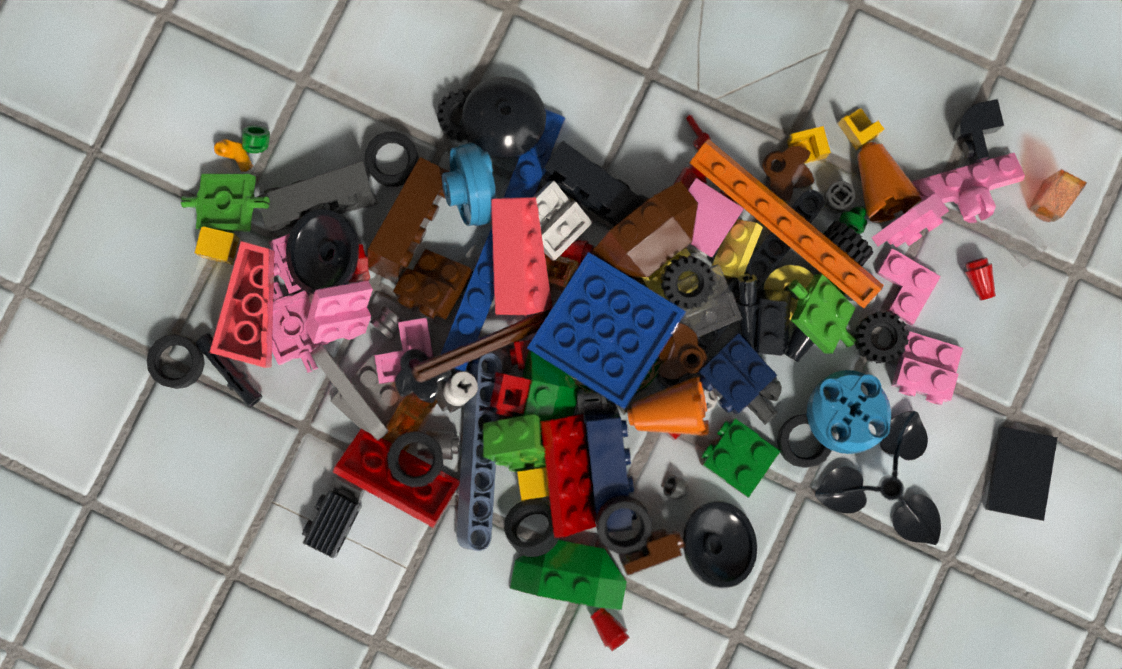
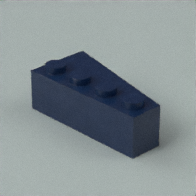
(609, 464)

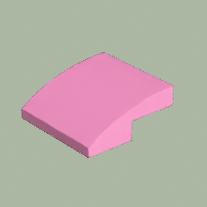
(714, 217)

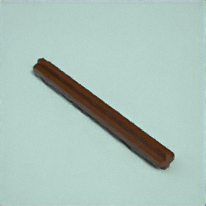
(479, 347)

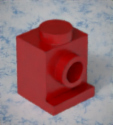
(518, 391)

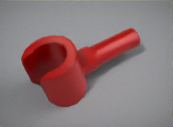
(702, 136)

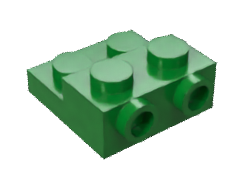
(739, 457)

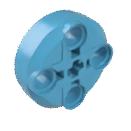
(470, 184)
(849, 412)

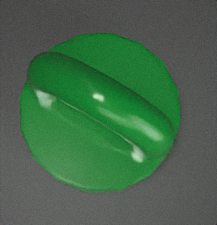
(255, 136)
(855, 220)

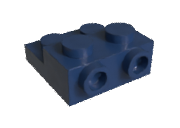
(736, 375)

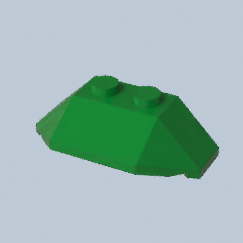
(550, 392)
(571, 575)

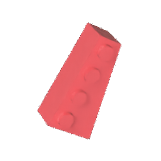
(519, 258)

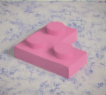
(914, 282)
(413, 335)

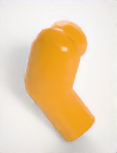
(234, 150)

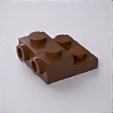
(432, 284)
(660, 548)

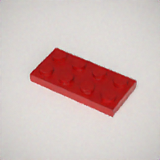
(367, 467)
(568, 475)

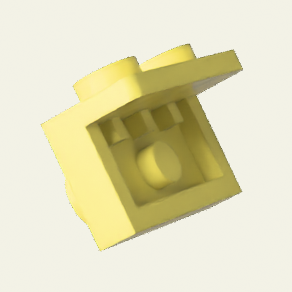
(737, 248)

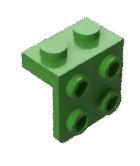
(514, 443)

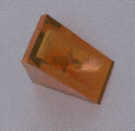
(560, 271)

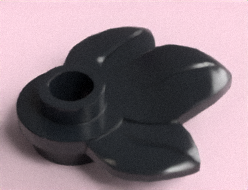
(406, 382)

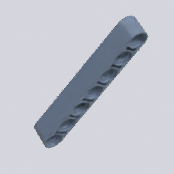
(471, 464)

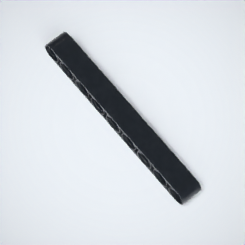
(767, 260)

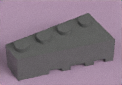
(337, 190)

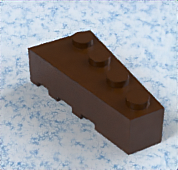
(407, 221)

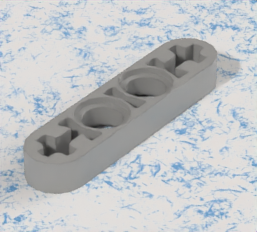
(349, 392)

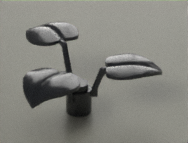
(916, 519)

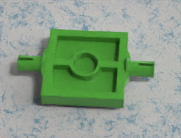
(225, 202)
(822, 313)

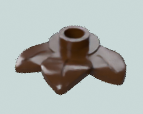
(792, 171)
(676, 352)

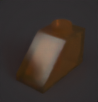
(1056, 195)
(409, 417)

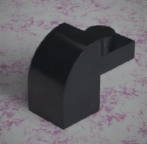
(974, 124)

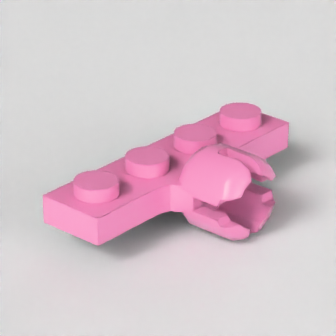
(971, 185)

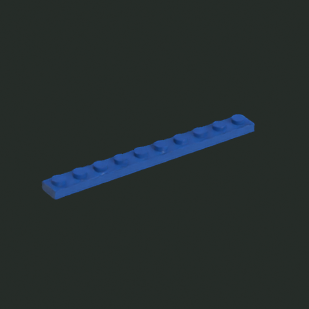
(480, 289)

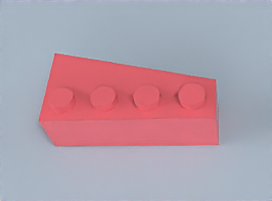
(247, 311)

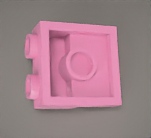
(909, 225)
(339, 312)
(928, 368)

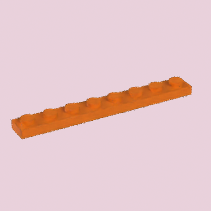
(786, 223)

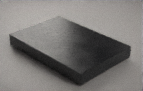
(1021, 473)

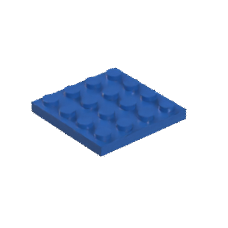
(606, 330)

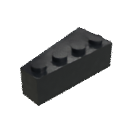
(591, 185)

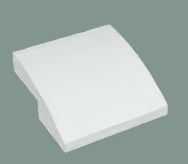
(559, 219)

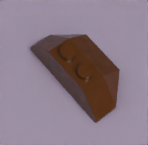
(651, 233)

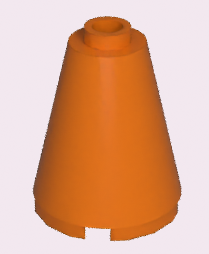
(884, 184)
(672, 410)

